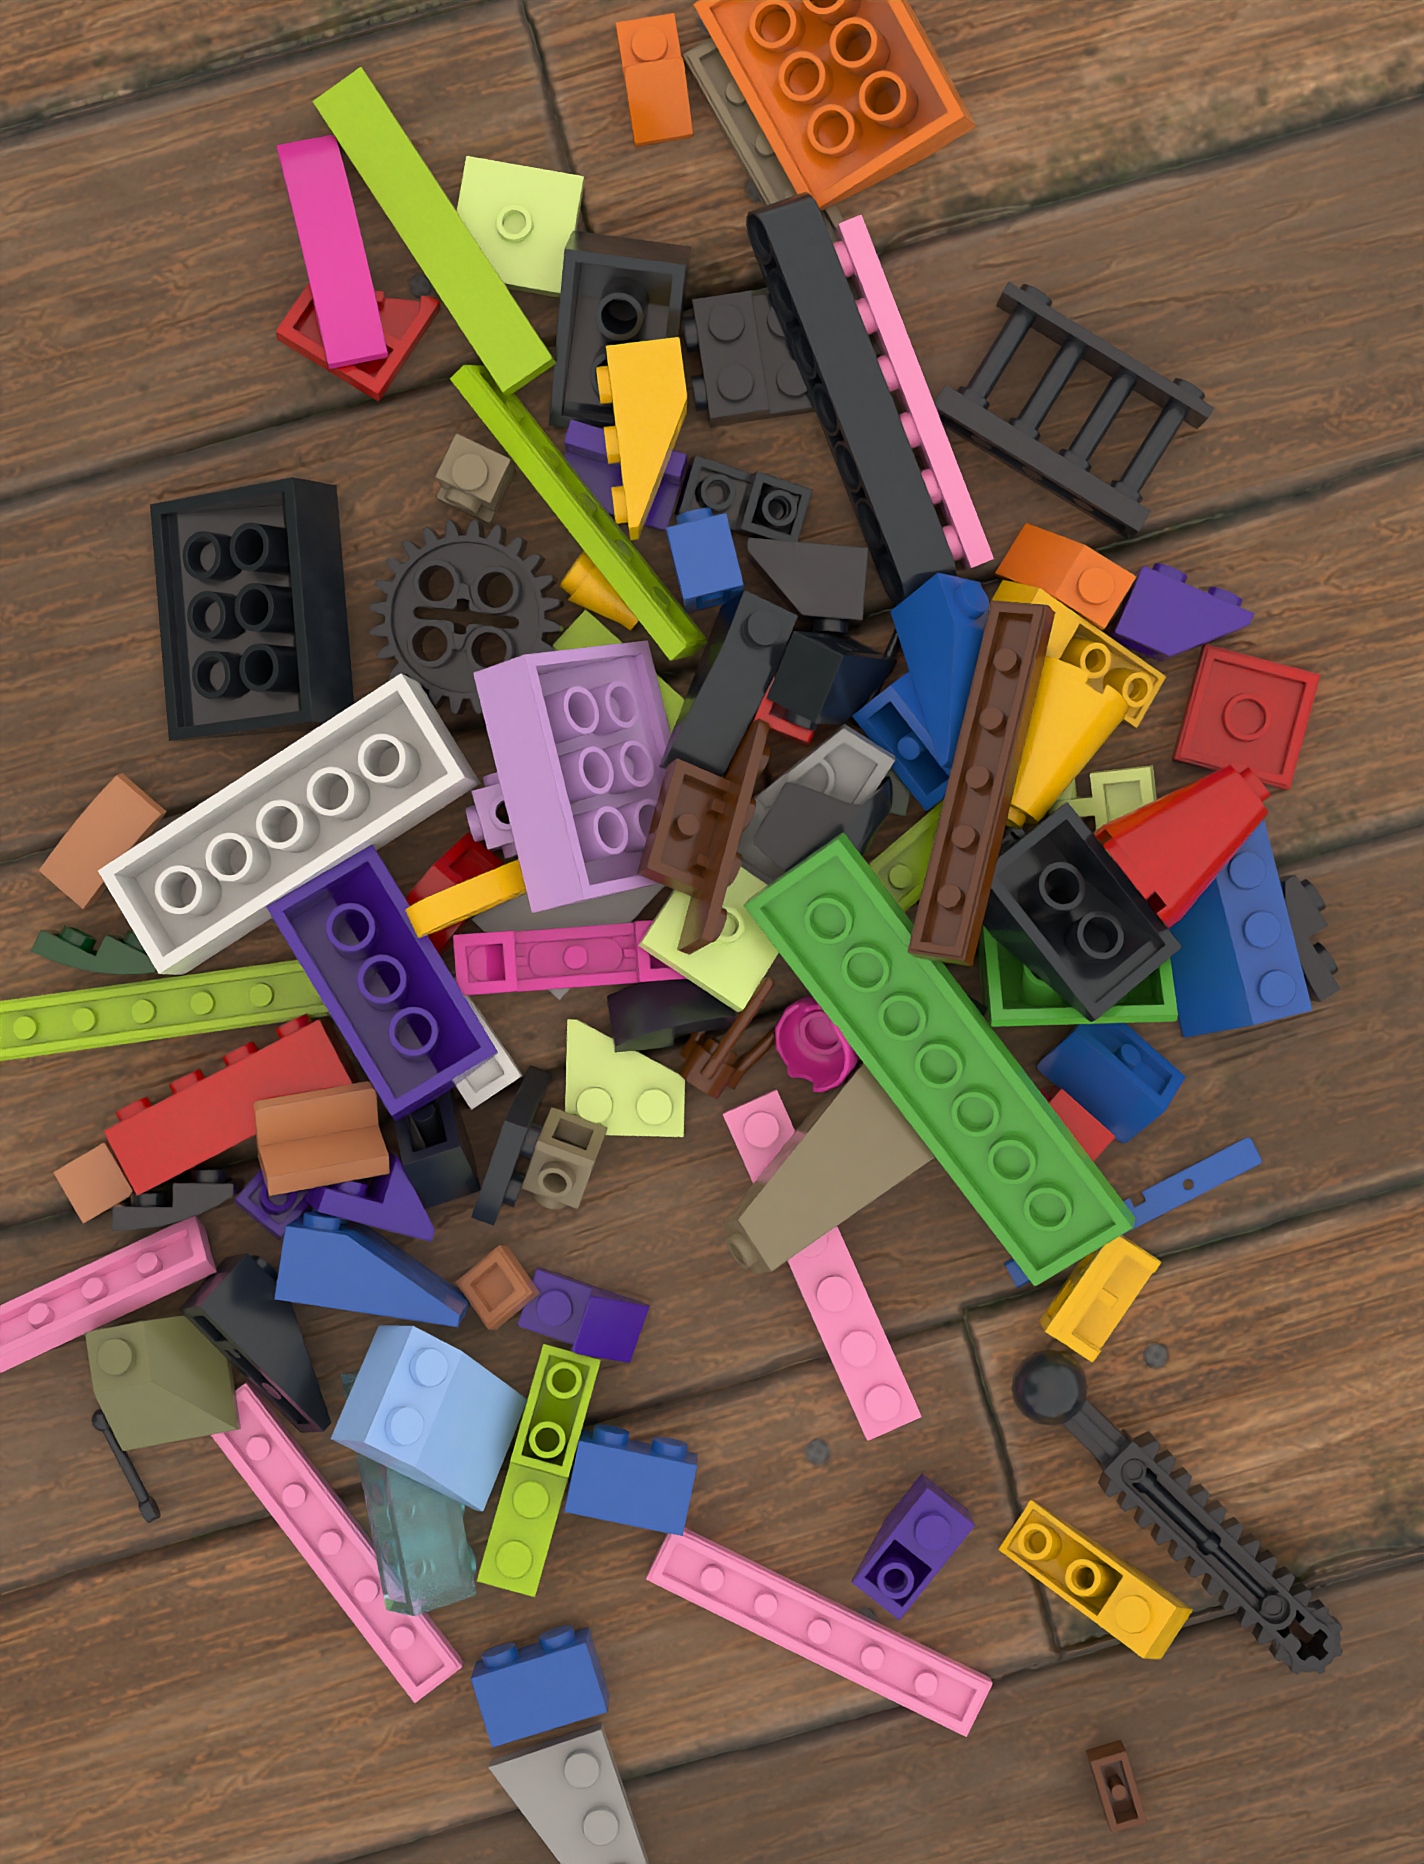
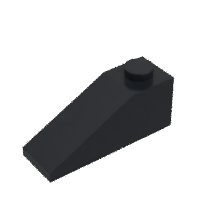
(729, 682)
(259, 1337)

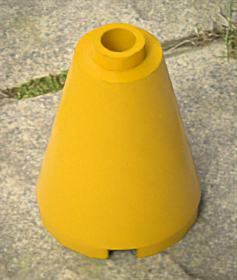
(1062, 736)

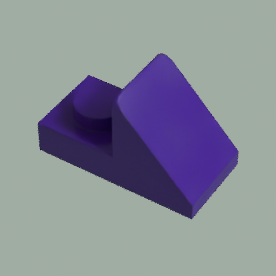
(388, 1204)
(584, 1316)

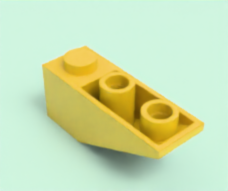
(649, 409)
(1093, 651)
(1096, 1582)

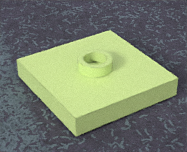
(521, 220)
(731, 964)

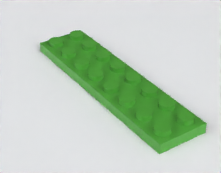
(939, 1061)

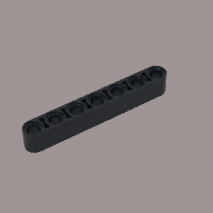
(849, 394)

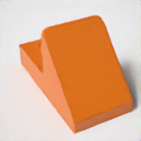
(654, 79)

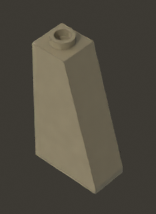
(828, 1170)

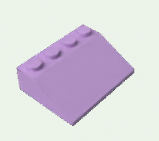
(577, 765)

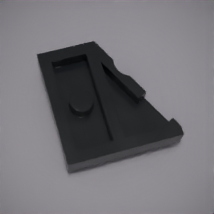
(515, 1141)

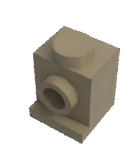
(474, 478)
(560, 1170)

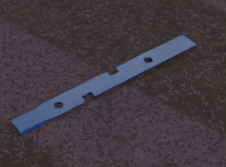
(1171, 1193)

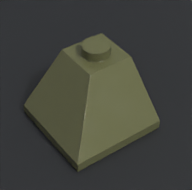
(161, 1382)

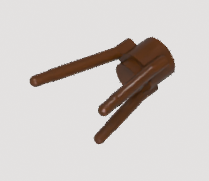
(712, 1065)

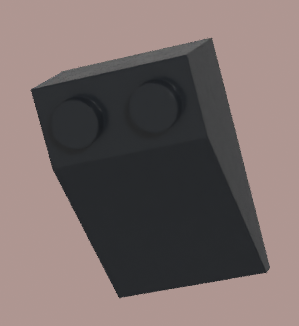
(610, 296)
(1074, 915)

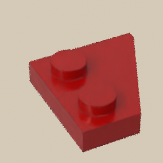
(402, 324)

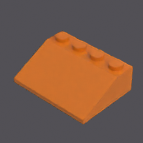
(838, 87)

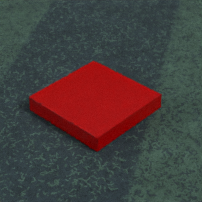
(1246, 716)

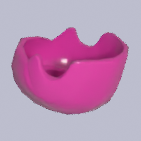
(814, 1046)

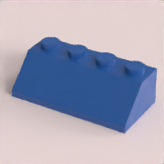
(1238, 948)

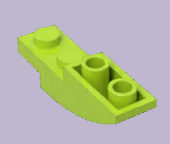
(538, 1470)

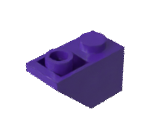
(1170, 617)
(912, 1546)

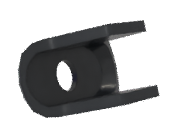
(808, 819)

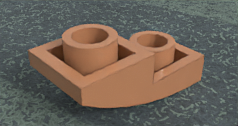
(104, 831)

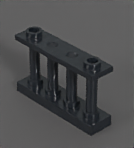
(1017, 440)

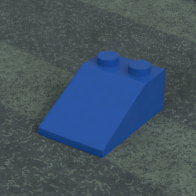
(359, 1270)

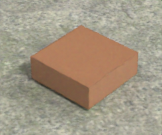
(94, 1182)
(498, 1287)

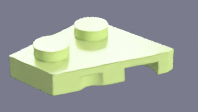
(621, 1088)

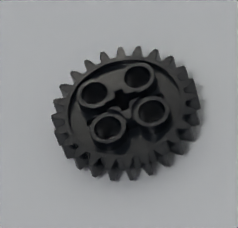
(473, 565)

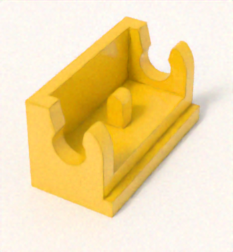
(1098, 1295)

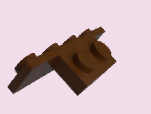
(699, 832)

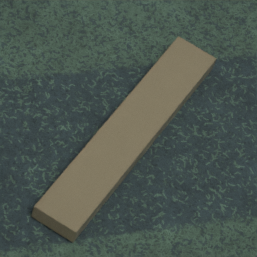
(747, 137)

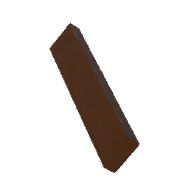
(981, 783)

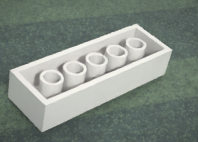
(286, 823)

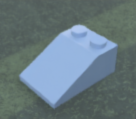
(430, 1414)

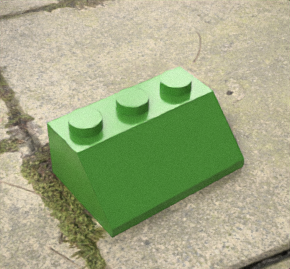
(1022, 999)

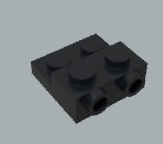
(743, 360)

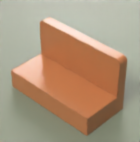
(320, 1138)

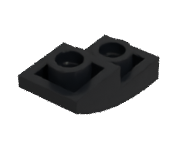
(753, 502)
(1304, 911)
(655, 1011)
(191, 1197)

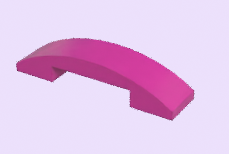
(332, 251)
(556, 959)

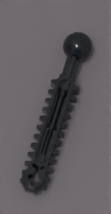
(1053, 1390)

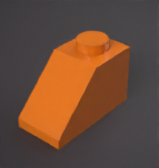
(1067, 572)

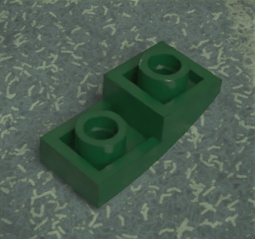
(76, 950)

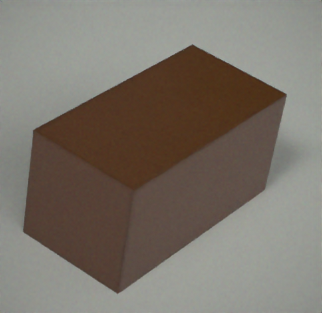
(1116, 1786)

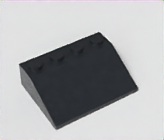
(252, 610)

